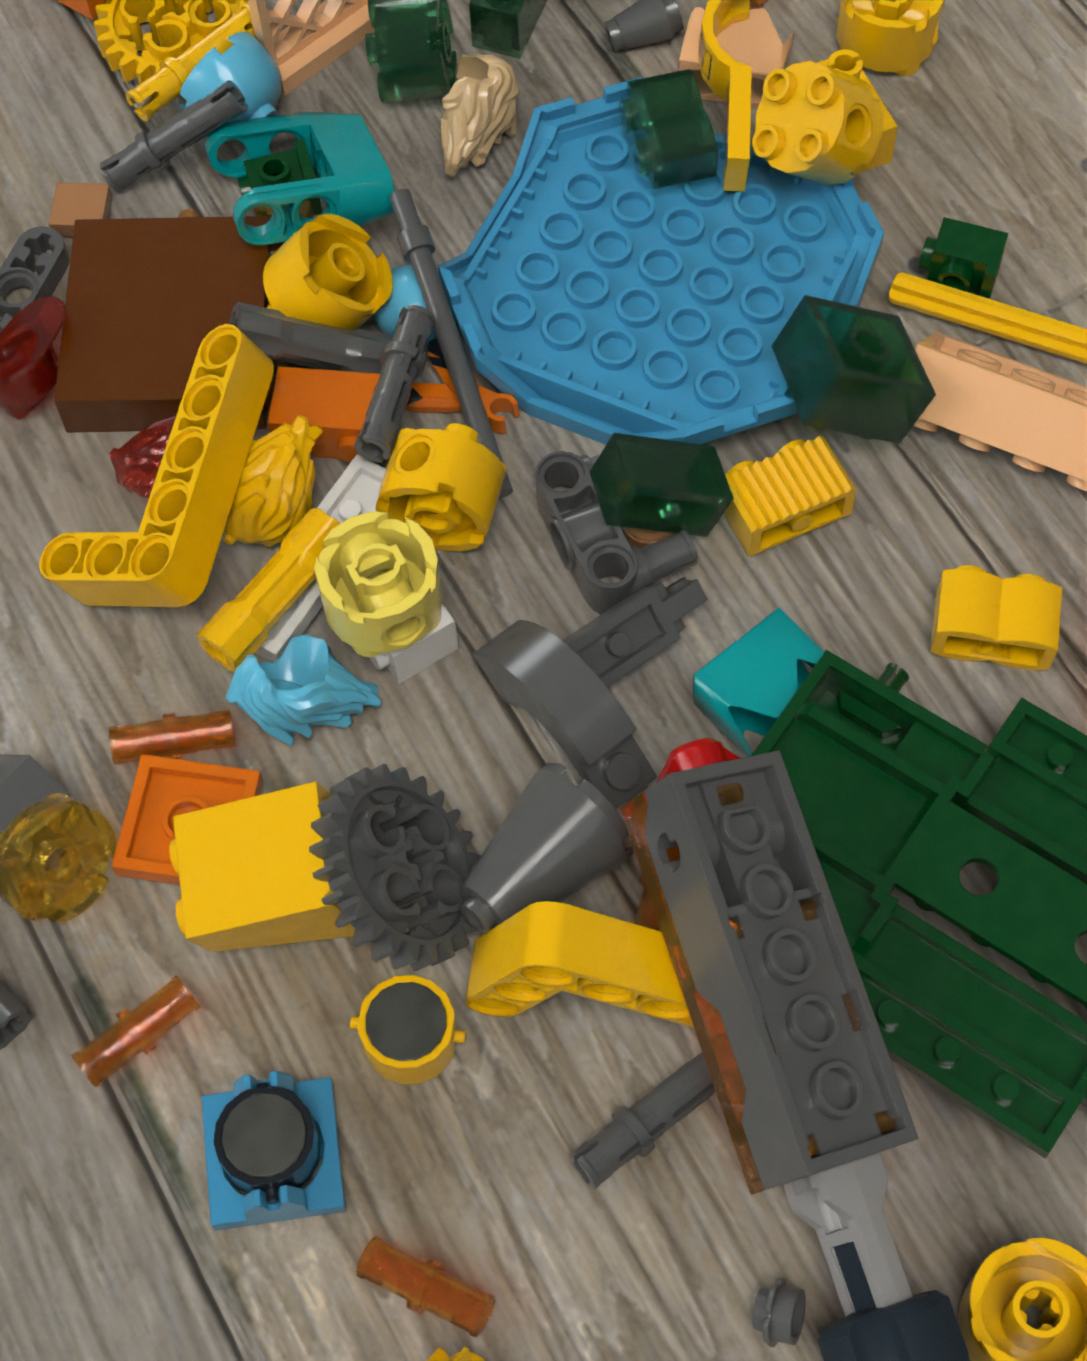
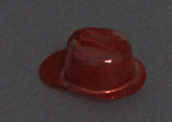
(28, 356)

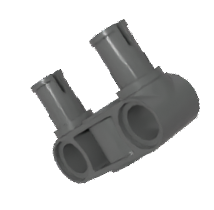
(597, 549)

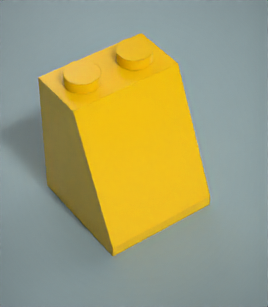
(251, 872)

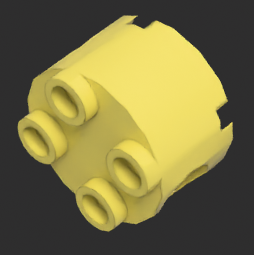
(379, 583)

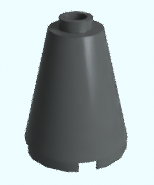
(544, 849)

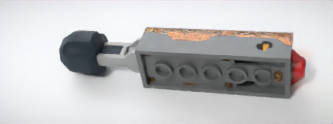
(786, 1029)

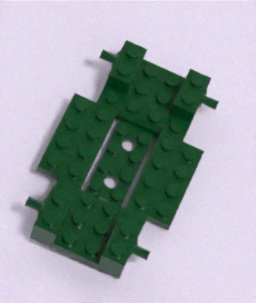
(905, 807)

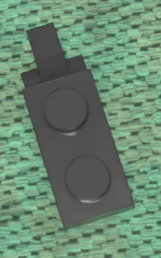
(636, 628)

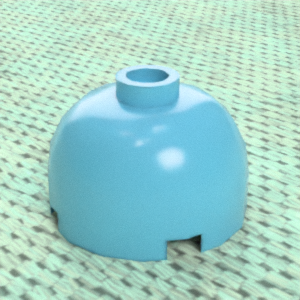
(248, 67)

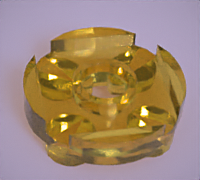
(30, 841)

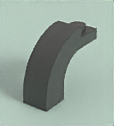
(573, 704)

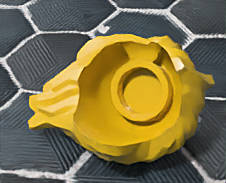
(274, 485)

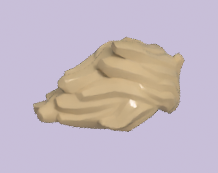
(477, 110)

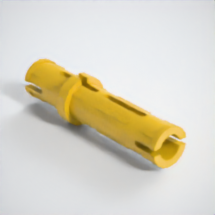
(168, 81)

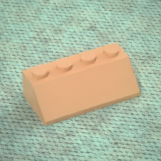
(1006, 406)

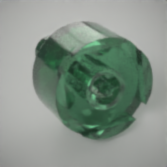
(411, 48)

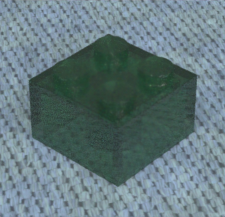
(852, 370)

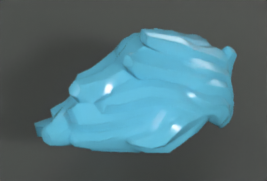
(300, 690)

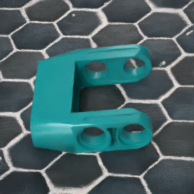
(343, 154)

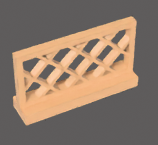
(313, 37)

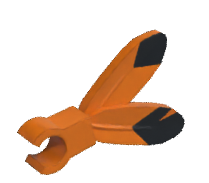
(443, 398)

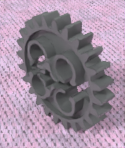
(409, 862)

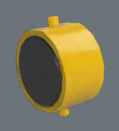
(408, 1029)

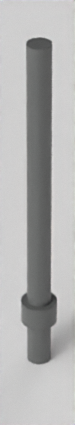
(418, 247)

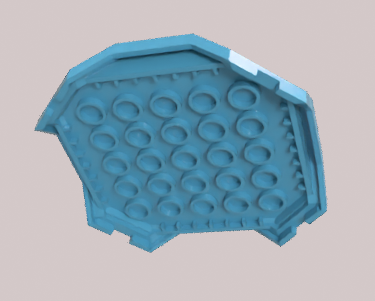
(644, 301)

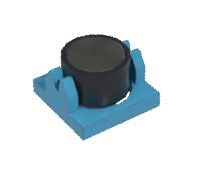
(270, 1148)

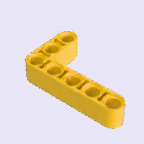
(191, 495)
(576, 952)

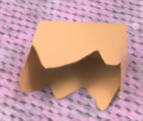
(746, 41)

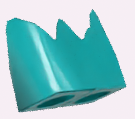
(755, 677)

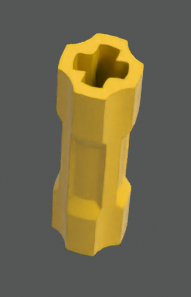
(245, 621)

